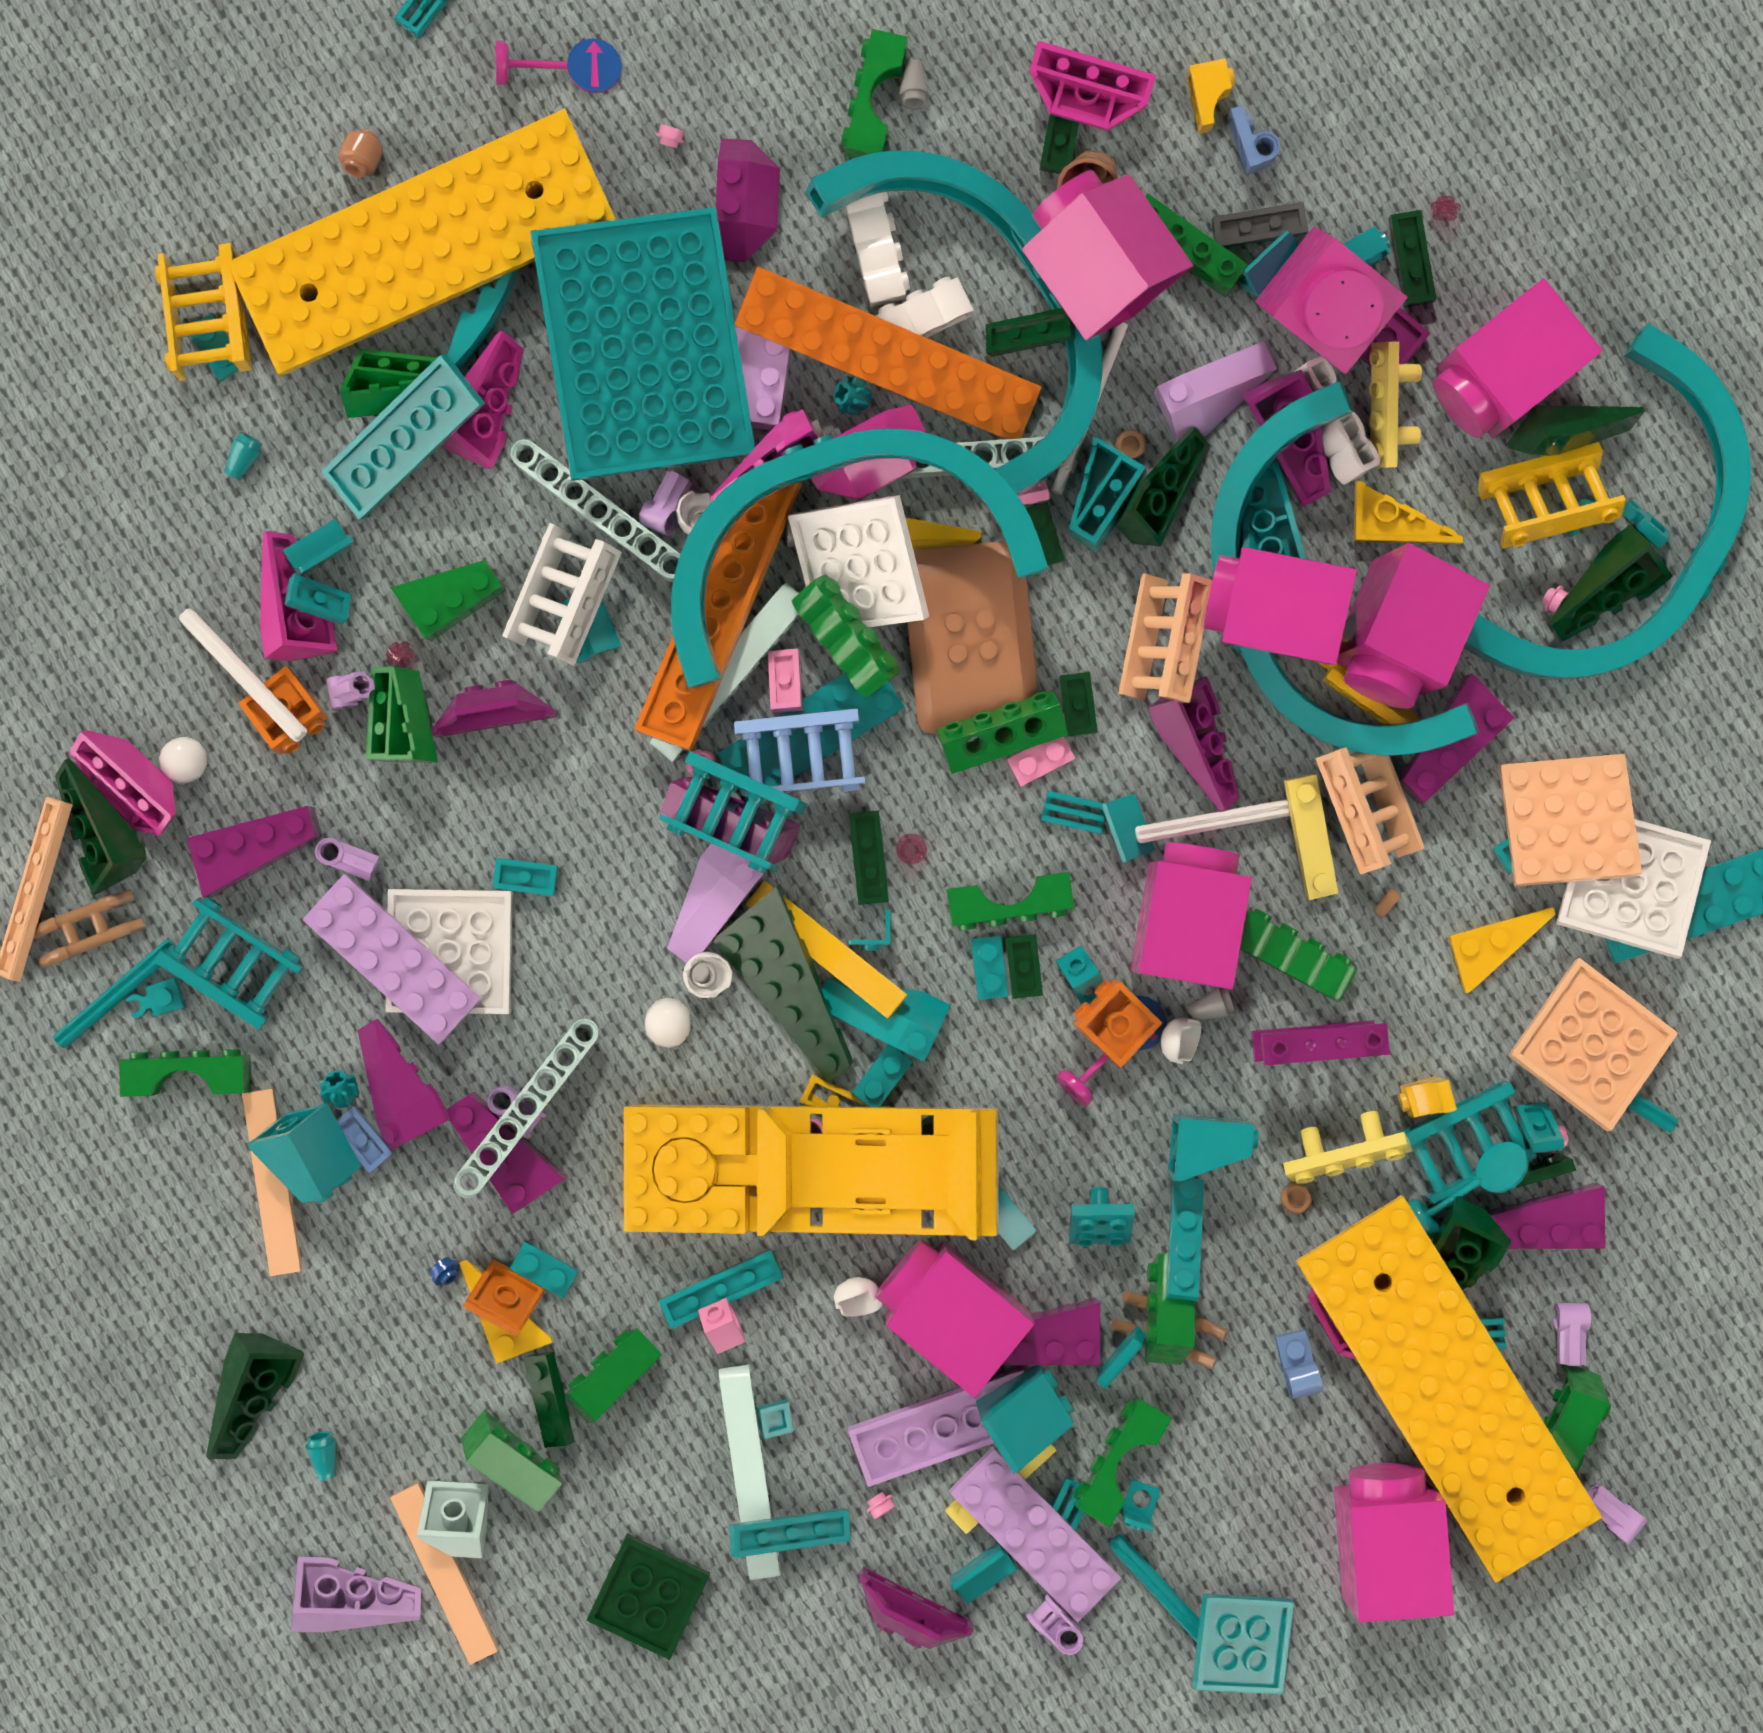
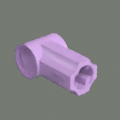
(661, 511)
(349, 689)
(350, 859)
(1571, 1327)
(1618, 1516)

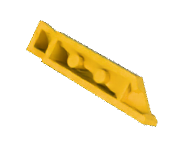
(934, 535)
(1383, 713)

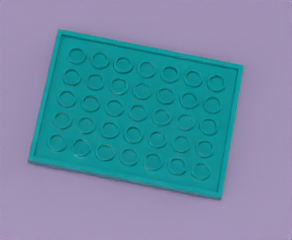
(643, 343)

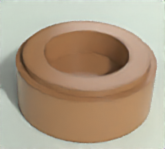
(1131, 444)
(1387, 903)
(1296, 1198)

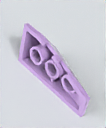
(1214, 390)
(714, 895)
(340, 1599)

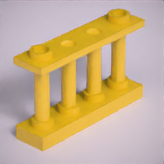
(232, 322)
(1543, 470)

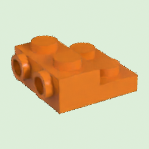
(296, 699)
(1116, 1021)

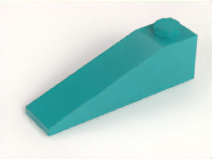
(1270, 518)
(910, 1027)

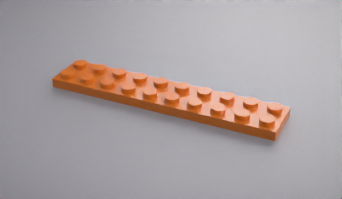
(886, 355)
(671, 708)

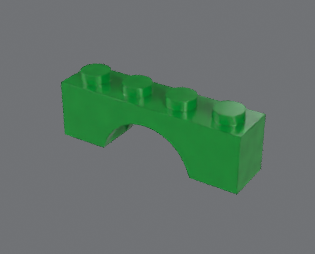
(883, 60)
(1050, 894)
(223, 1073)
(1139, 1426)

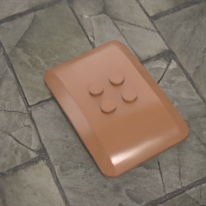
(977, 637)

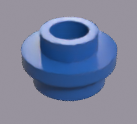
(445, 1271)

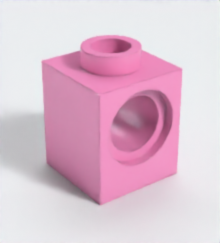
(721, 1326)

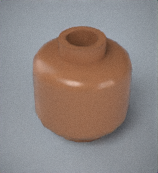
(360, 153)

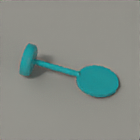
(1497, 1171)

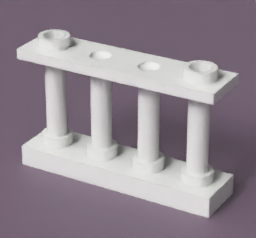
(584, 601)

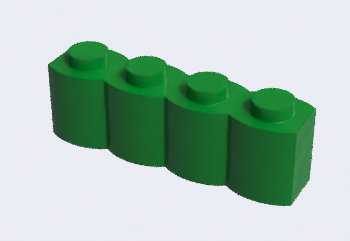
(841, 631)
(1295, 957)

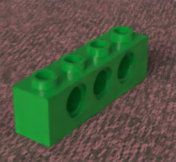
(1211, 260)
(1016, 737)

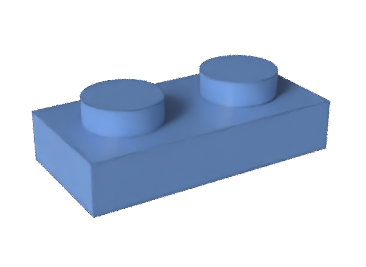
(364, 1139)

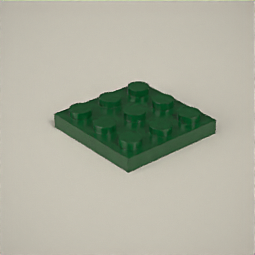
(648, 1596)

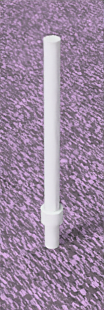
(1070, 463)

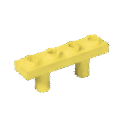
(1384, 392)
(1359, 1155)

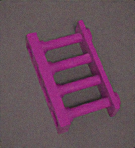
(1320, 1042)

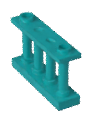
(730, 782)
(201, 976)
(1442, 1125)

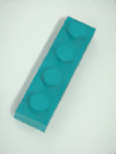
(1185, 1239)
(728, 1283)
(789, 1532)

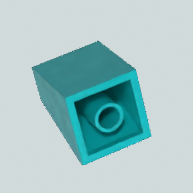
(1207, 1144)
(307, 1153)
(1025, 1416)

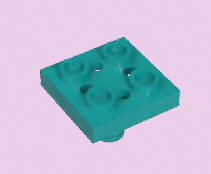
(1100, 1221)

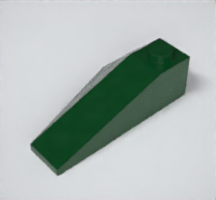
(1566, 428)
(1163, 490)
(1619, 572)
(106, 838)
(1470, 1242)
(249, 1380)

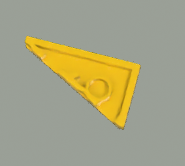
(1387, 521)
(1487, 947)
(503, 1344)

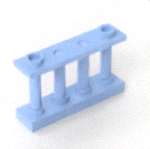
(812, 725)

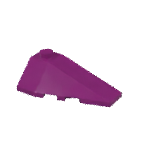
(1304, 458)
(1195, 741)
(399, 1097)

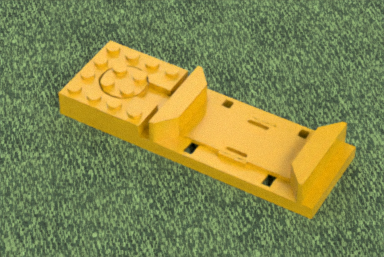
(766, 1170)

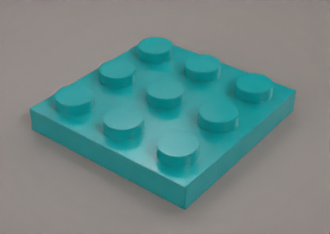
(1242, 1644)

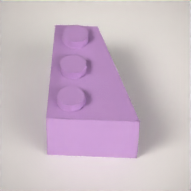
(765, 378)

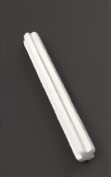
(243, 675)
(1212, 821)

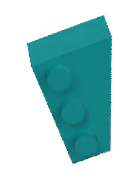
(1104, 493)

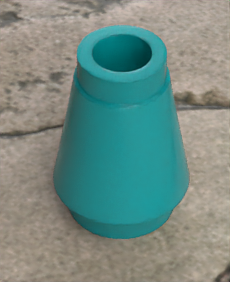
(242, 455)
(322, 1453)

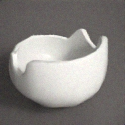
(688, 508)
(183, 760)
(697, 973)
(667, 1022)
(1180, 1039)
(861, 1305)

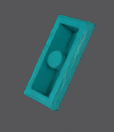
(1123, 817)

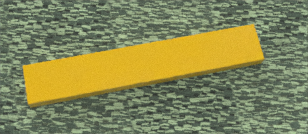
(841, 960)

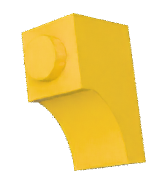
(1207, 86)
(1427, 1097)

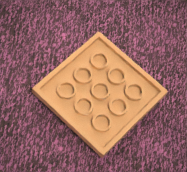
(1570, 820)
(1593, 1044)

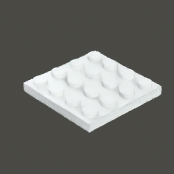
(867, 554)
(1644, 909)
(467, 933)

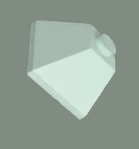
(455, 1518)

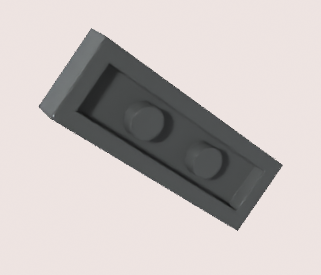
(1259, 225)

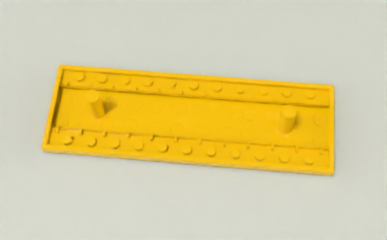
(417, 243)
(1448, 1388)

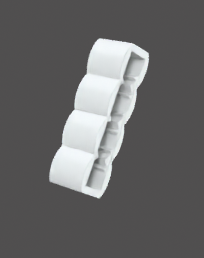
(876, 250)
(932, 310)
(1344, 438)

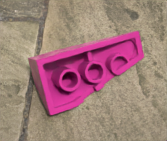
(491, 377)
(791, 431)
(285, 631)

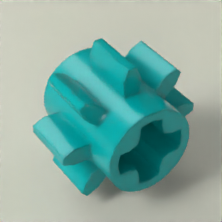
(852, 395)
(339, 1089)

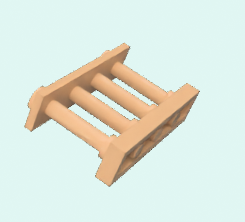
(1184, 641)
(1354, 811)

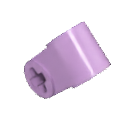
(524, 1107)
(1052, 1621)

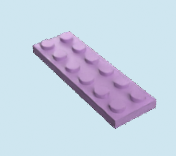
(392, 959)
(923, 1433)
(1034, 1534)

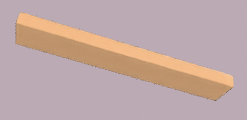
(33, 888)
(273, 1195)
(446, 1581)

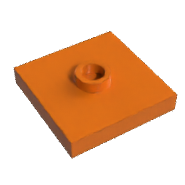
(504, 1298)

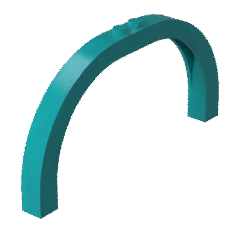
(1014, 221)
(1731, 455)
(801, 464)
(1246, 469)

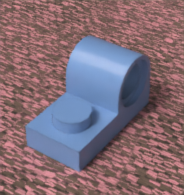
(1246, 143)
(1298, 1364)

